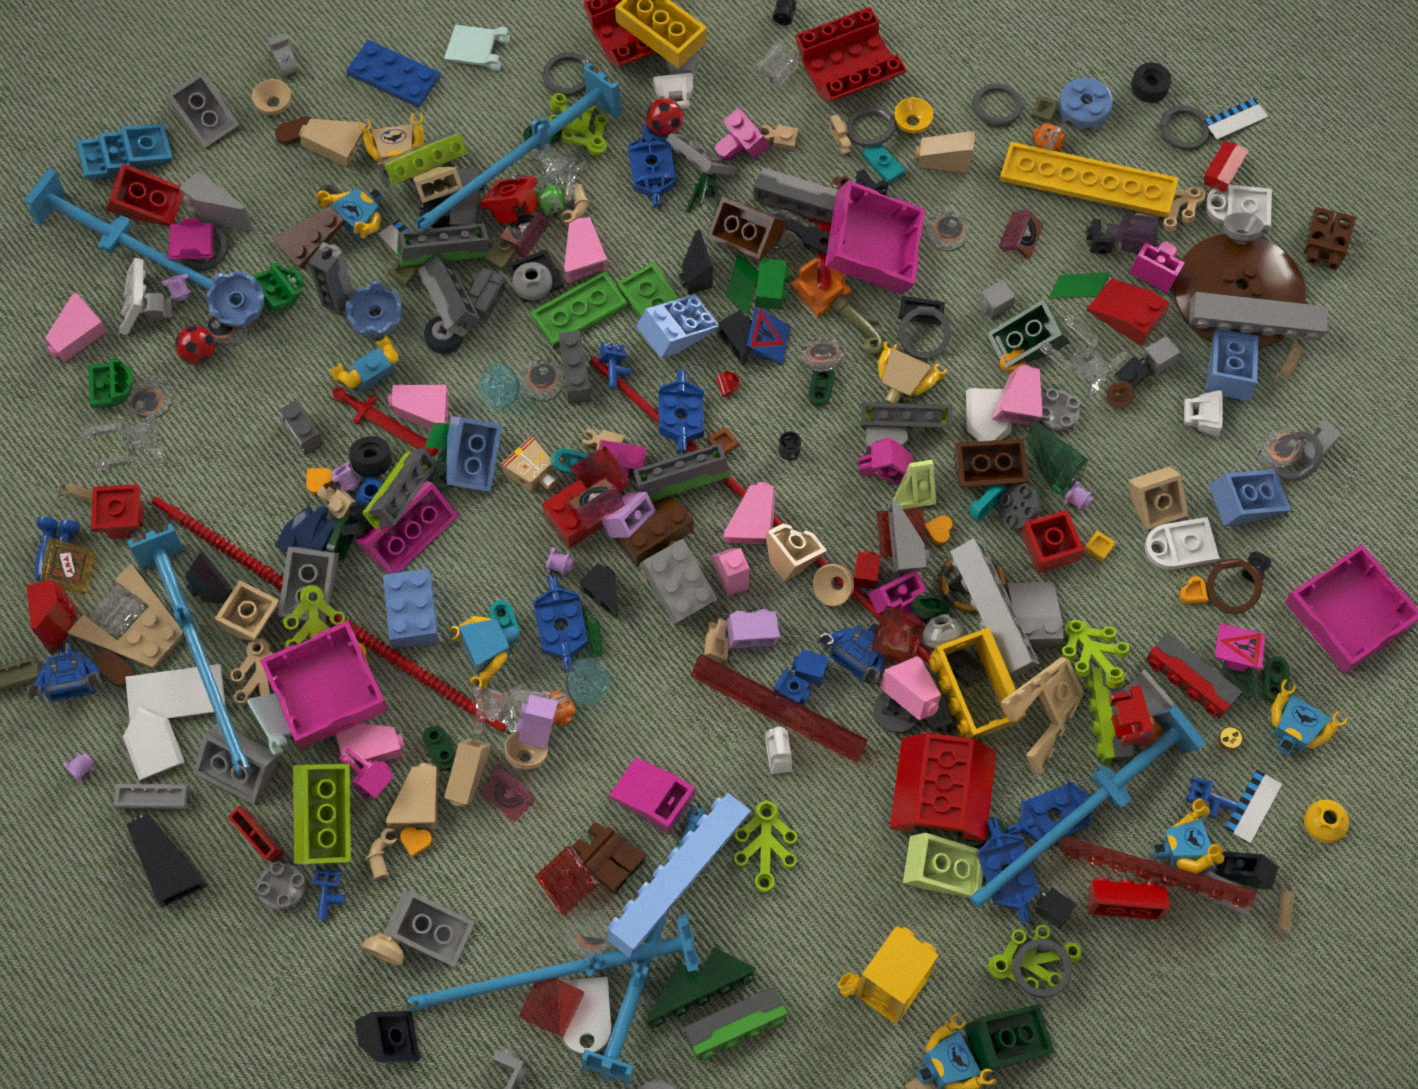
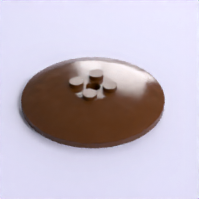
(1221, 263)

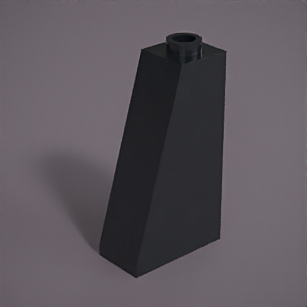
(164, 865)

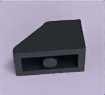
(735, 333)
(601, 588)
(1248, 869)

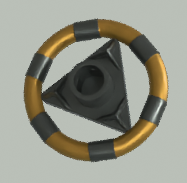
(956, 584)

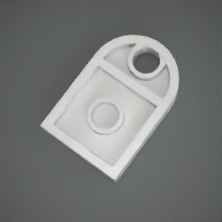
(1240, 200)
(1183, 544)
(591, 1016)

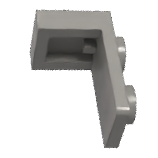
(508, 1060)

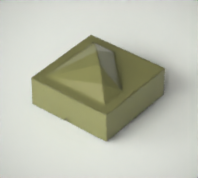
(1044, 108)

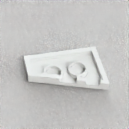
(134, 291)

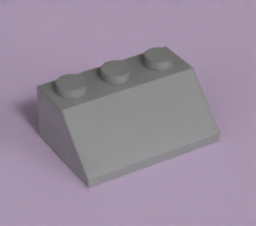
(216, 765)

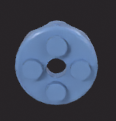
(1083, 114)
(225, 288)
(370, 298)

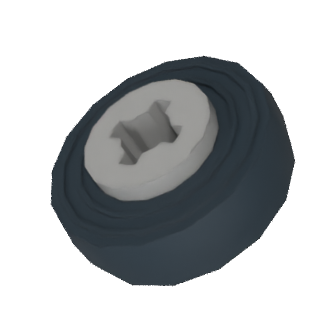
(437, 340)

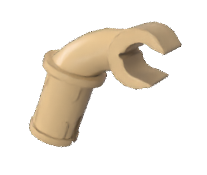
(580, 204)
(376, 854)

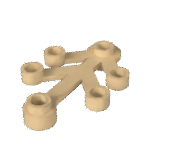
(1192, 197)
(259, 677)

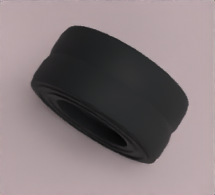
(1151, 71)
(370, 446)

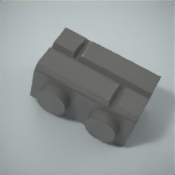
(486, 292)
(300, 427)

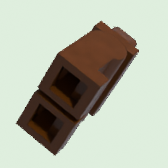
(1328, 245)
(609, 857)

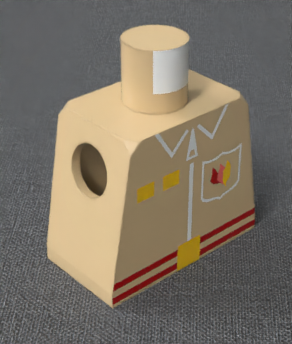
(530, 466)

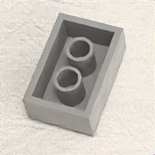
(678, 581)

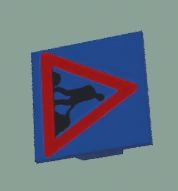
(768, 336)

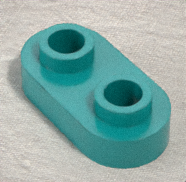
(569, 458)
(987, 502)
(507, 620)

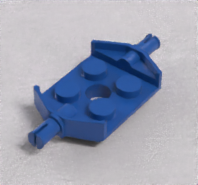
(652, 179)
(684, 399)
(557, 606)
(1034, 811)
(1000, 851)

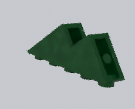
(695, 987)

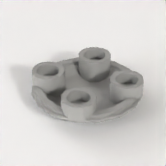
(1059, 409)
(281, 885)

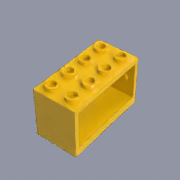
(996, 673)
(897, 974)

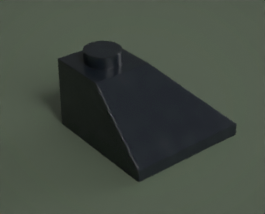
(696, 266)
(207, 582)
(388, 1036)

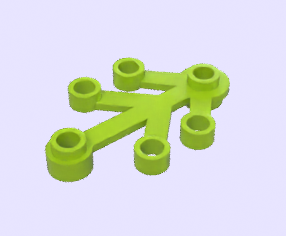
(595, 143)
(313, 624)
(1079, 631)
(766, 843)
(1030, 960)

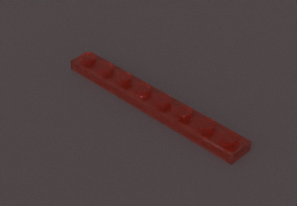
(779, 708)
(1166, 874)

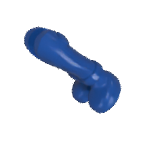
(49, 528)

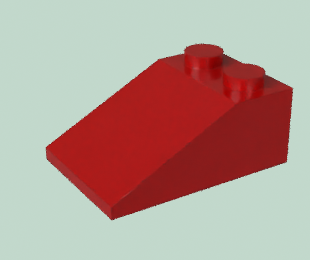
(144, 197)
(1129, 309)

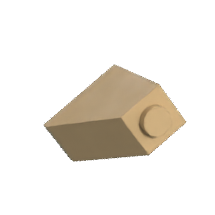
(332, 139)
(946, 152)
(437, 183)
(466, 771)
(417, 800)

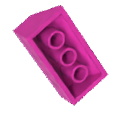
(417, 527)

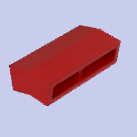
(1224, 166)
(240, 813)

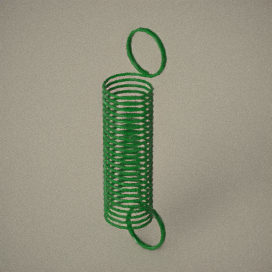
(594, 635)

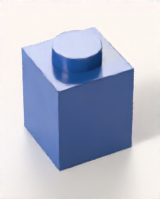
(810, 666)

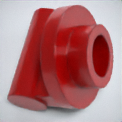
(727, 383)

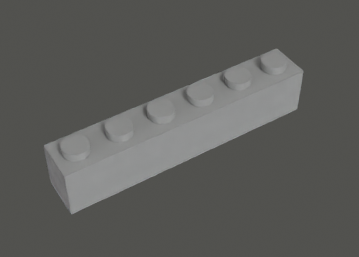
(1258, 316)
(994, 606)

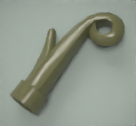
(843, 306)

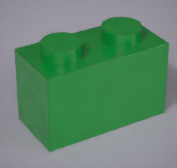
(770, 283)

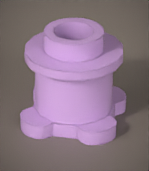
(177, 287)
(346, 477)
(1078, 497)
(559, 562)
(80, 766)

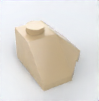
(791, 550)

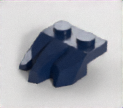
(307, 530)

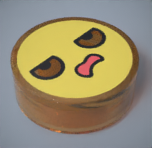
(1230, 738)

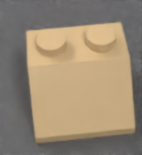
(1158, 497)
(246, 612)

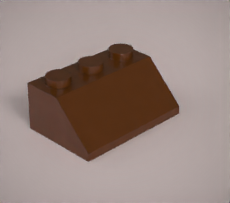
(745, 228)
(991, 463)
(666, 524)

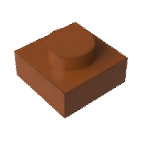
(726, 439)

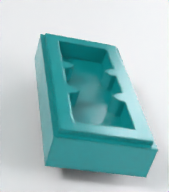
(883, 163)

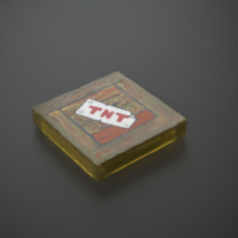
(67, 565)

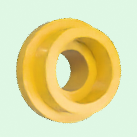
(849, 984)

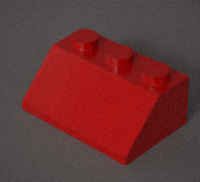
(50, 613)
(1127, 899)

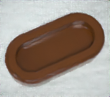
(289, 132)
(113, 667)

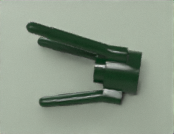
(705, 187)

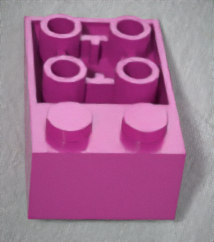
(653, 794)

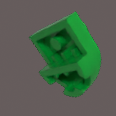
(280, 286)
(109, 383)

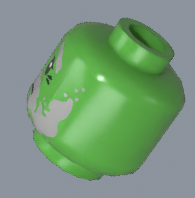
(550, 200)

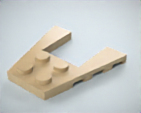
(148, 638)
(1060, 696)

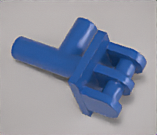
(613, 356)
(1203, 792)
(325, 896)

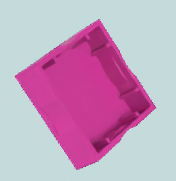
(875, 237)
(1353, 609)
(324, 685)

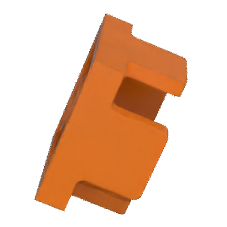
(815, 298)

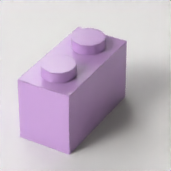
(629, 517)
(752, 629)
(536, 721)

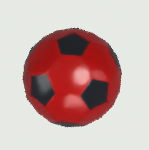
(664, 117)
(195, 345)

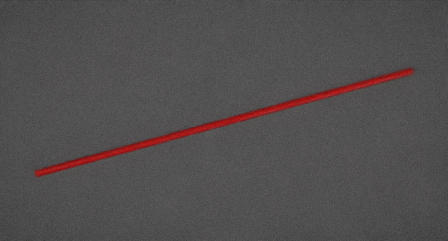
(737, 488)

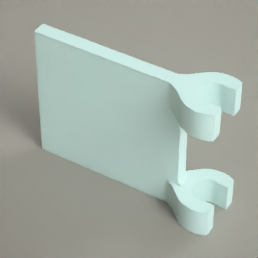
(475, 46)
(271, 718)

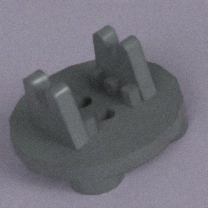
(1016, 498)
(884, 715)

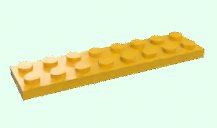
(1089, 179)

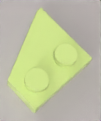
(917, 486)

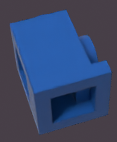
(783, 687)

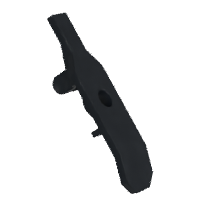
(811, 236)

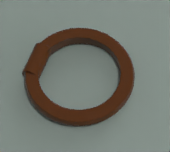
(1233, 563)

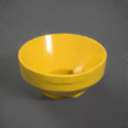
(913, 108)
(1321, 830)

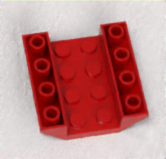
(616, 42)
(847, 55)
(944, 785)

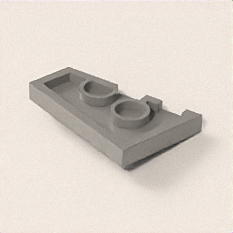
(695, 154)

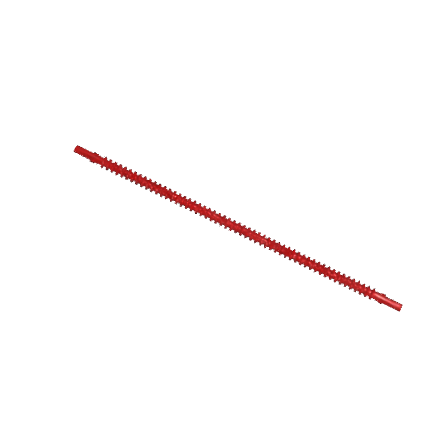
(261, 570)

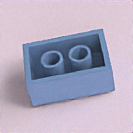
(410, 608)

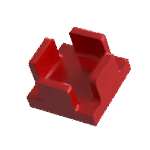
(510, 193)
(117, 510)
(1133, 720)

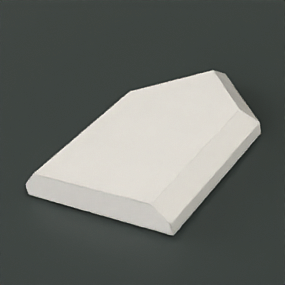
(979, 411)
(151, 744)

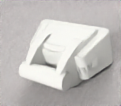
(675, 88)
(1209, 413)
(778, 750)

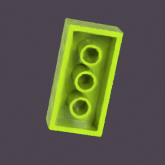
(321, 813)

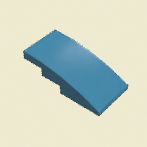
(134, 145)

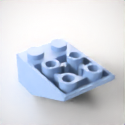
(676, 325)

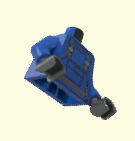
(853, 651)
(65, 676)

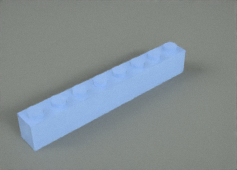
(677, 875)

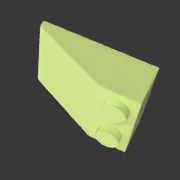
(942, 866)

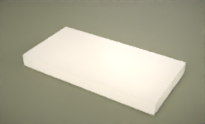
(172, 692)

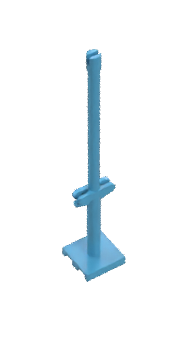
(598, 92)
(48, 196)
(158, 550)
(1112, 786)
(590, 964)
(608, 1064)

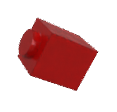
(867, 570)

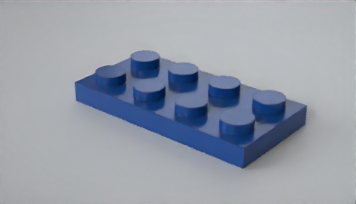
(393, 73)

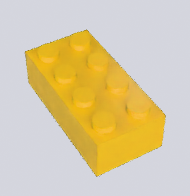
(663, 28)

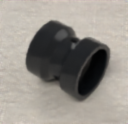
(784, 11)
(788, 441)
(1260, 562)

